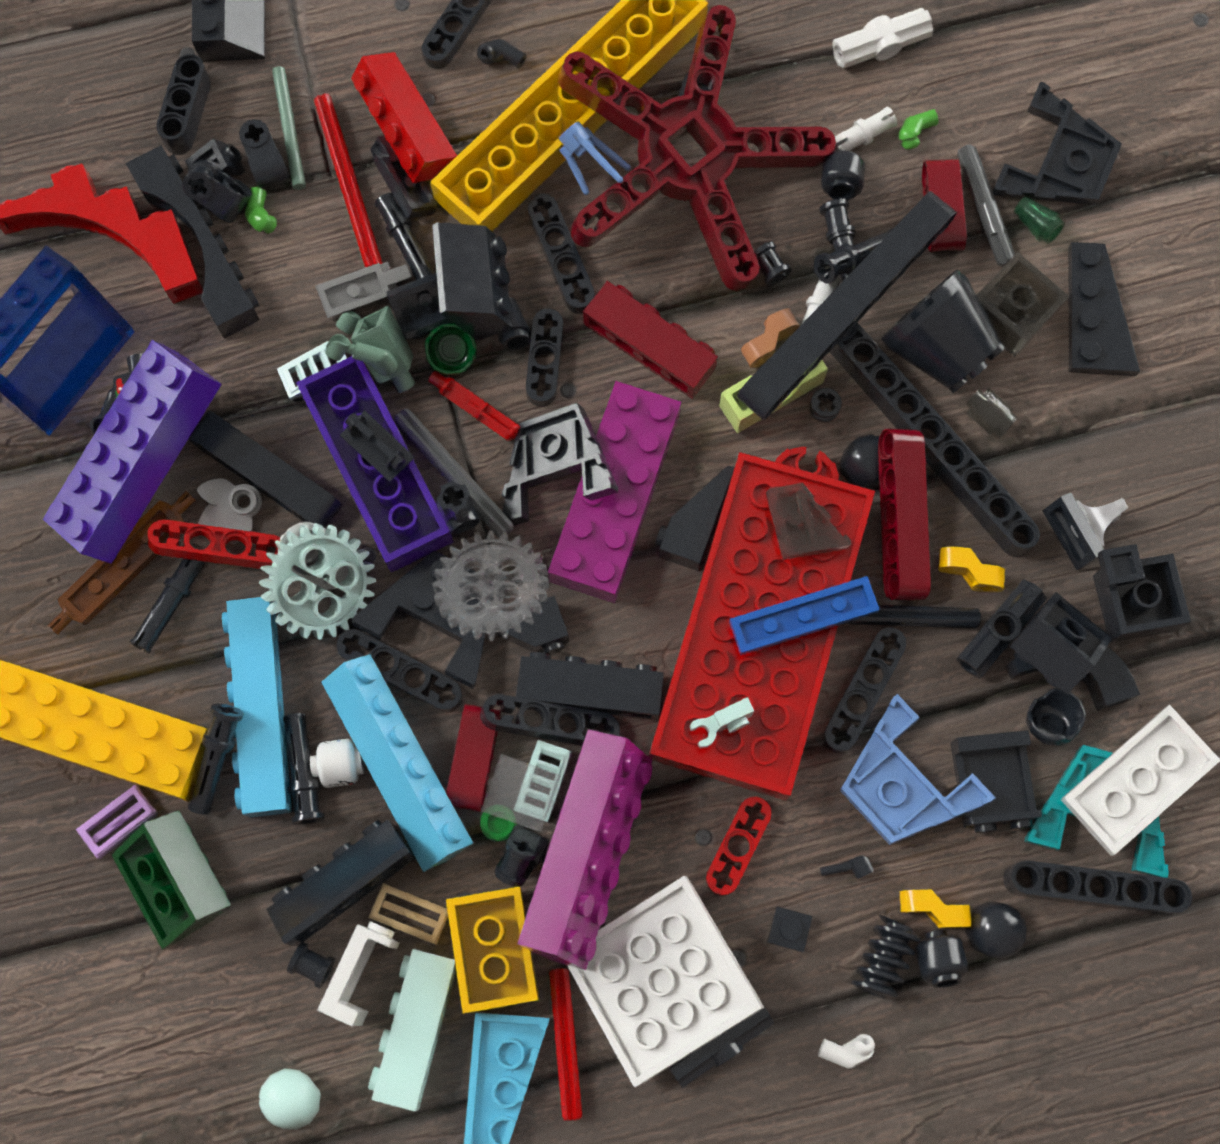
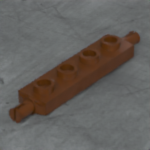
(106, 580)

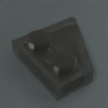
(801, 523)

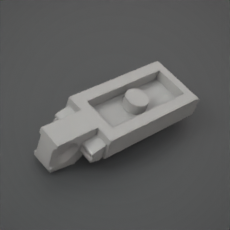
(360, 287)

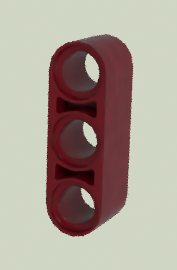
(945, 181)
(472, 760)

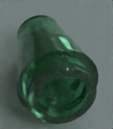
(1039, 220)

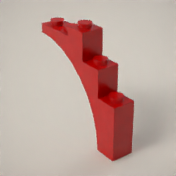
(114, 214)

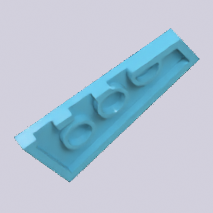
(500, 1074)

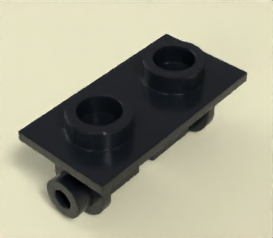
(376, 445)

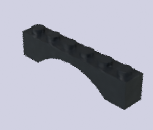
(222, 293)

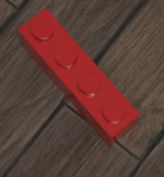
(403, 116)

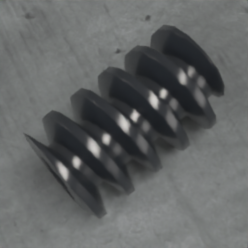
(886, 958)

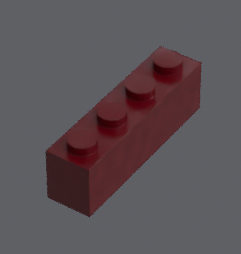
(650, 339)

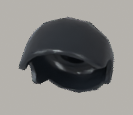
(861, 461)
(1056, 717)
(996, 930)

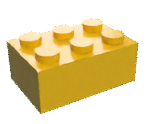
(486, 953)

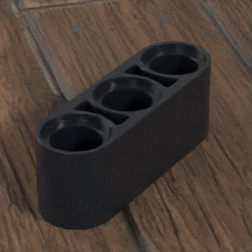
(182, 90)

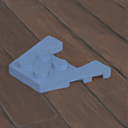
(895, 793)

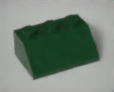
(170, 878)

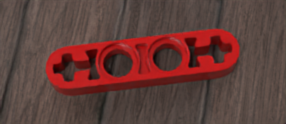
(218, 539)

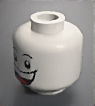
(337, 763)

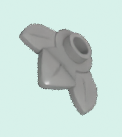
(224, 506)

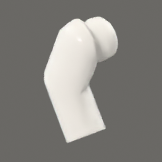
(849, 1054)

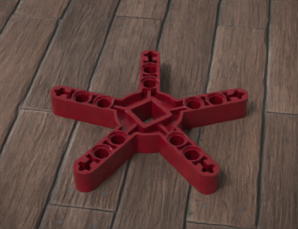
(665, 170)

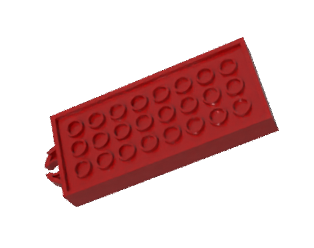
(780, 680)

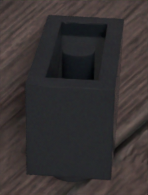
(545, 634)

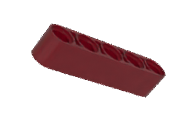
(904, 514)

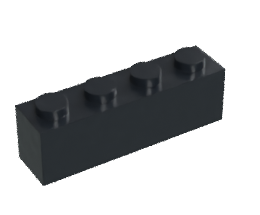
(592, 686)

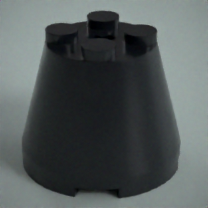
(946, 334)

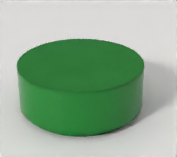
(495, 827)

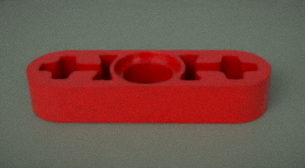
(759, 826)

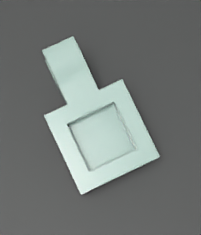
(732, 717)

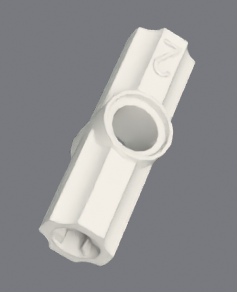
(882, 38)

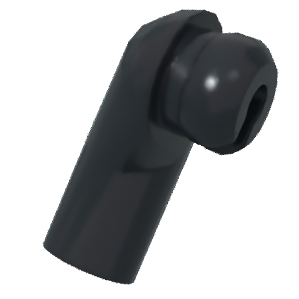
(500, 50)

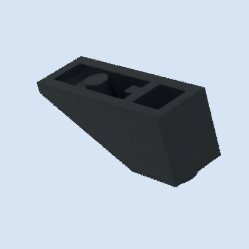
(693, 524)

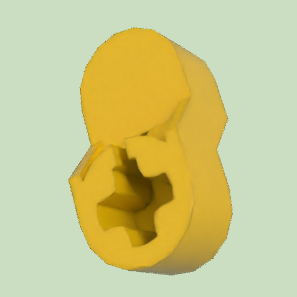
(977, 575)
(928, 902)

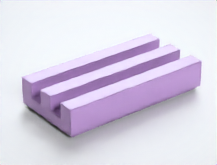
(143, 802)

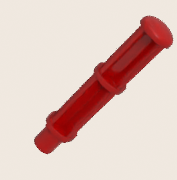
(475, 406)

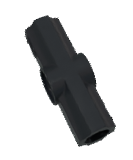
(457, 510)
(1013, 612)
(721, 1048)

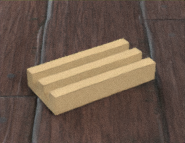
(381, 902)

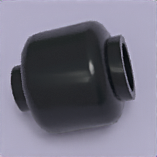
(843, 175)
(941, 959)

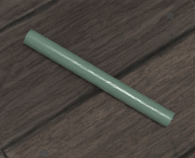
(288, 128)

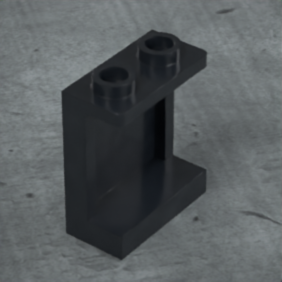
(1004, 769)

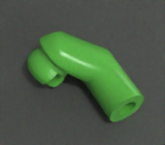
(913, 125)
(256, 214)

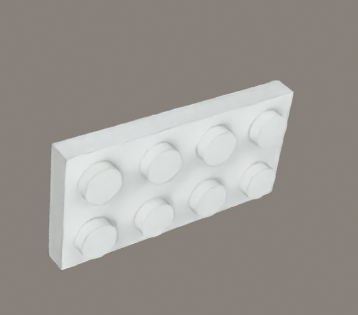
(1140, 780)

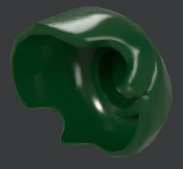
(450, 349)

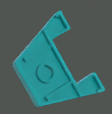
(1049, 829)

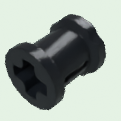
(779, 271)
(311, 965)

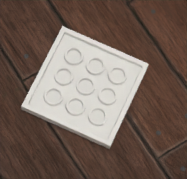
(664, 982)

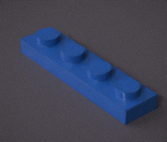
(804, 615)

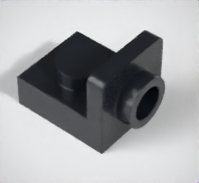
(221, 155)

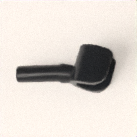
(860, 866)

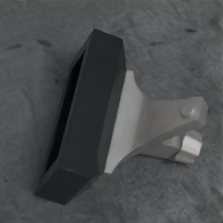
(1082, 527)

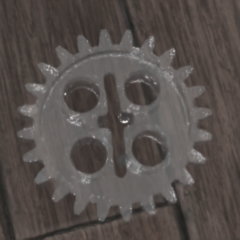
(490, 613)

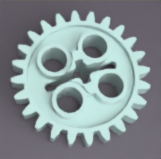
(333, 553)

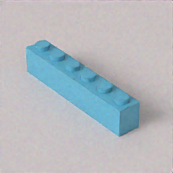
(258, 693)
(396, 762)

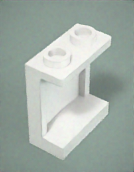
(351, 966)

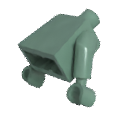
(377, 343)

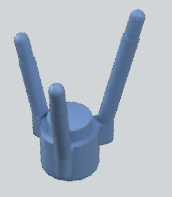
(580, 140)

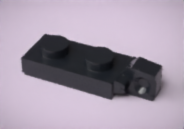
(412, 197)

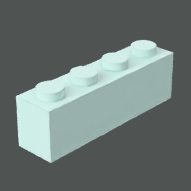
(414, 1030)

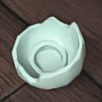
(289, 1099)

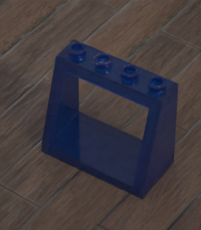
(70, 349)

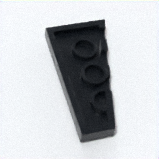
(1097, 320)

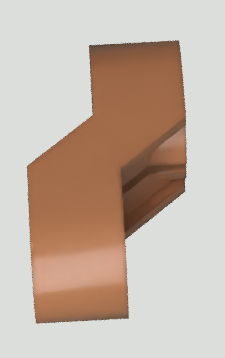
(777, 327)

